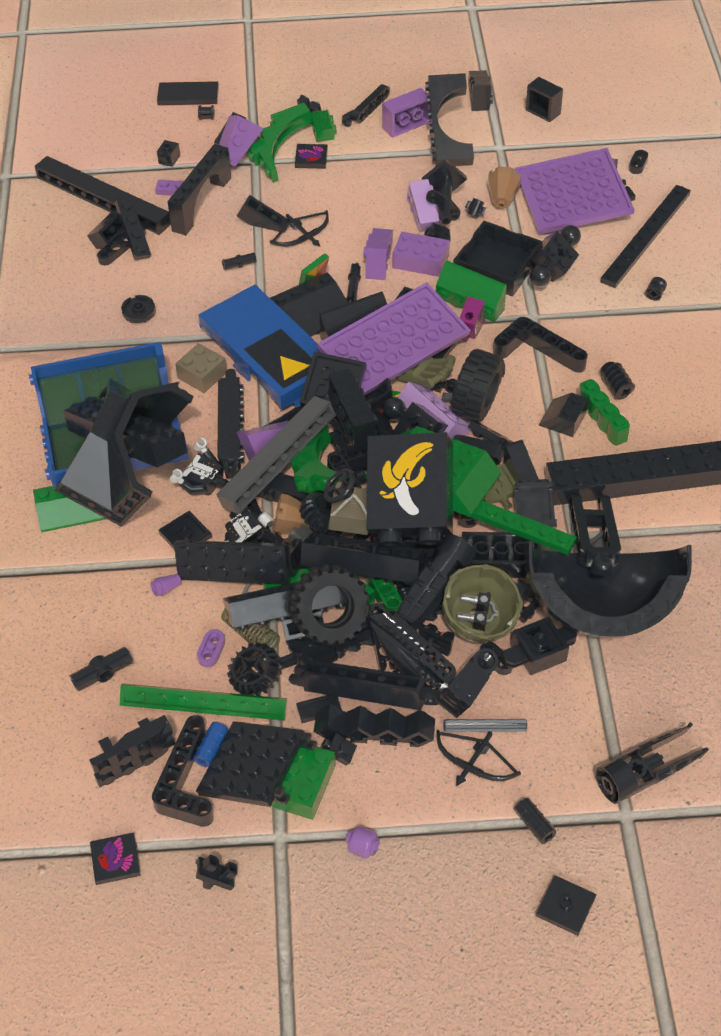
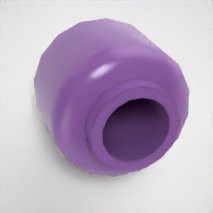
(362, 842)

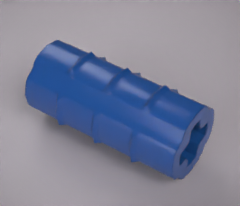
(210, 744)

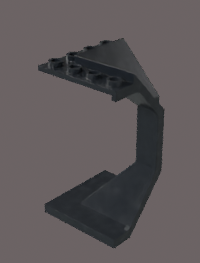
(101, 469)

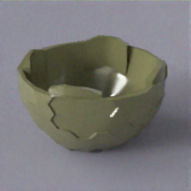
(503, 594)

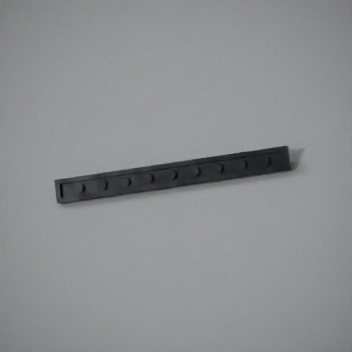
(645, 236)

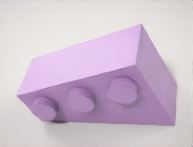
(424, 211)

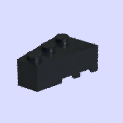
(480, 90)

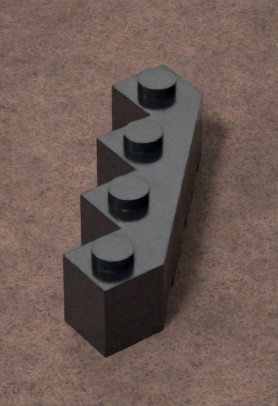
(387, 726)

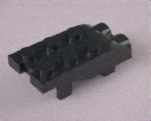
(132, 751)

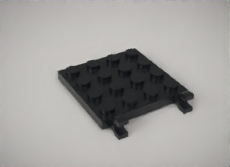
(253, 764)

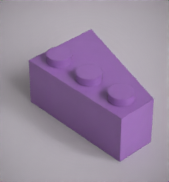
(238, 137)
(377, 252)
(257, 438)

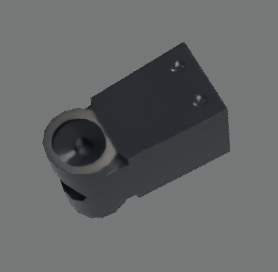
(468, 682)

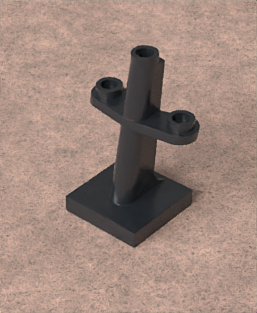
(444, 179)

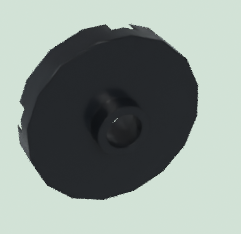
(138, 308)

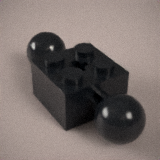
(555, 255)
(415, 415)

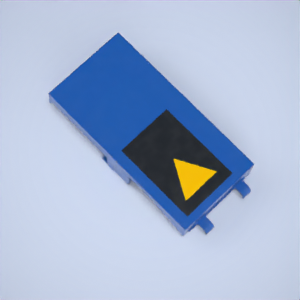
(262, 342)

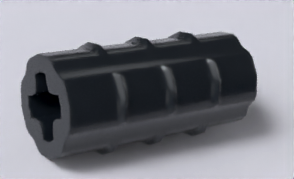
(535, 820)

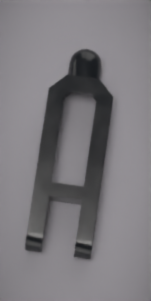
(598, 558)

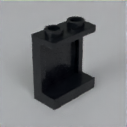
(535, 501)

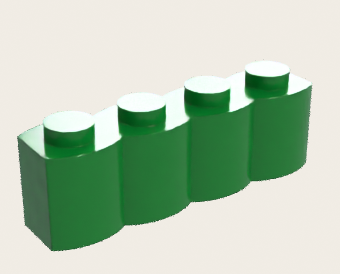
(605, 413)

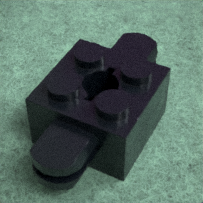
(532, 639)

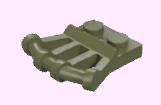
(429, 371)

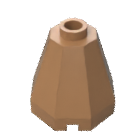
(503, 186)
(287, 515)

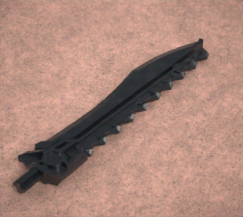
(305, 649)

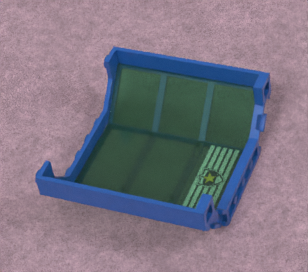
(75, 379)

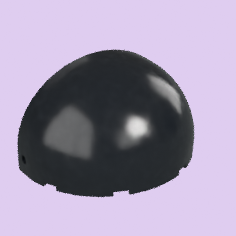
(632, 599)

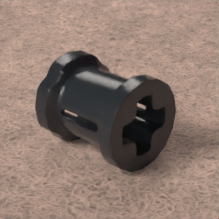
(206, 112)

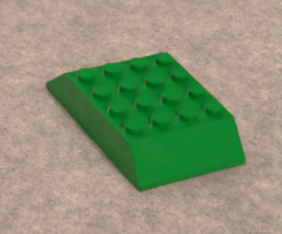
(472, 474)

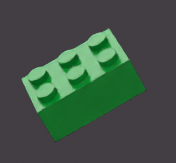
(307, 781)

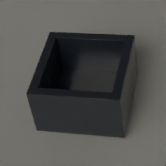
(544, 99)

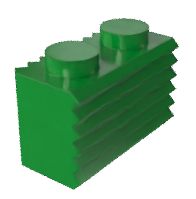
(323, 125)

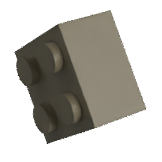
(201, 368)

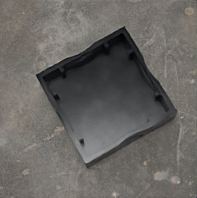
(499, 255)

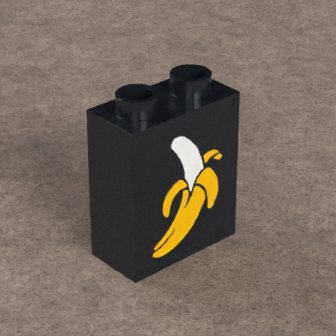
(410, 487)

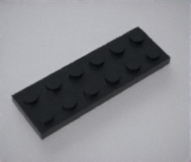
(232, 561)

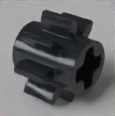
(475, 207)

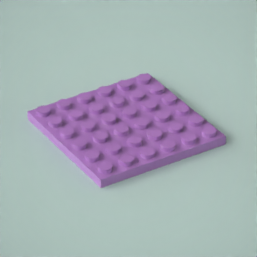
(574, 191)

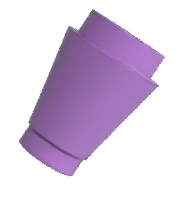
(165, 584)

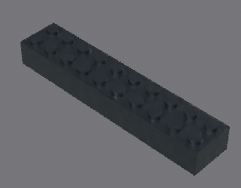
(636, 472)

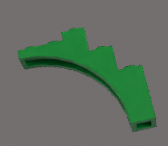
(272, 137)
(308, 470)

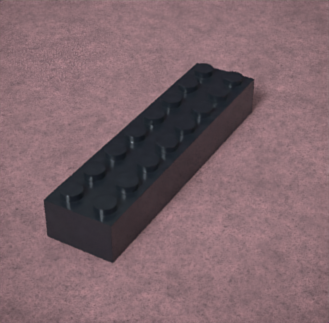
(143, 437)

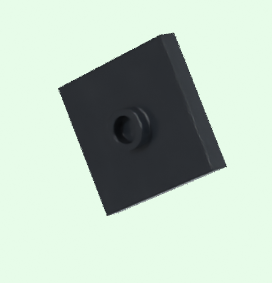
(566, 905)

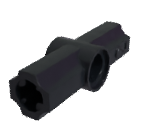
(101, 668)

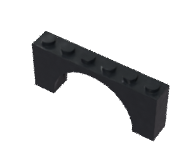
(441, 90)
(182, 203)

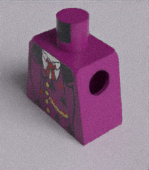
(475, 322)

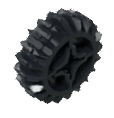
(317, 513)
(260, 657)

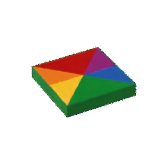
(314, 269)

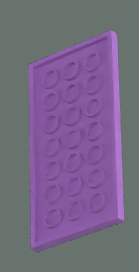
(398, 335)

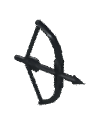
(296, 223)
(469, 766)

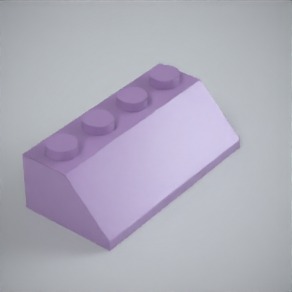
(423, 396)

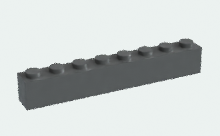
(276, 455)

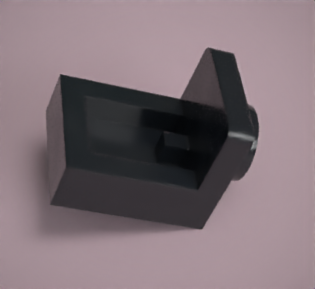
(438, 232)
(342, 747)

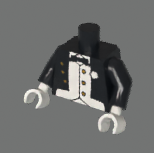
(202, 474)
(245, 525)

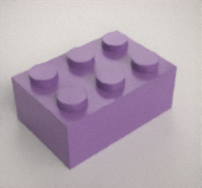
(405, 112)
(420, 253)

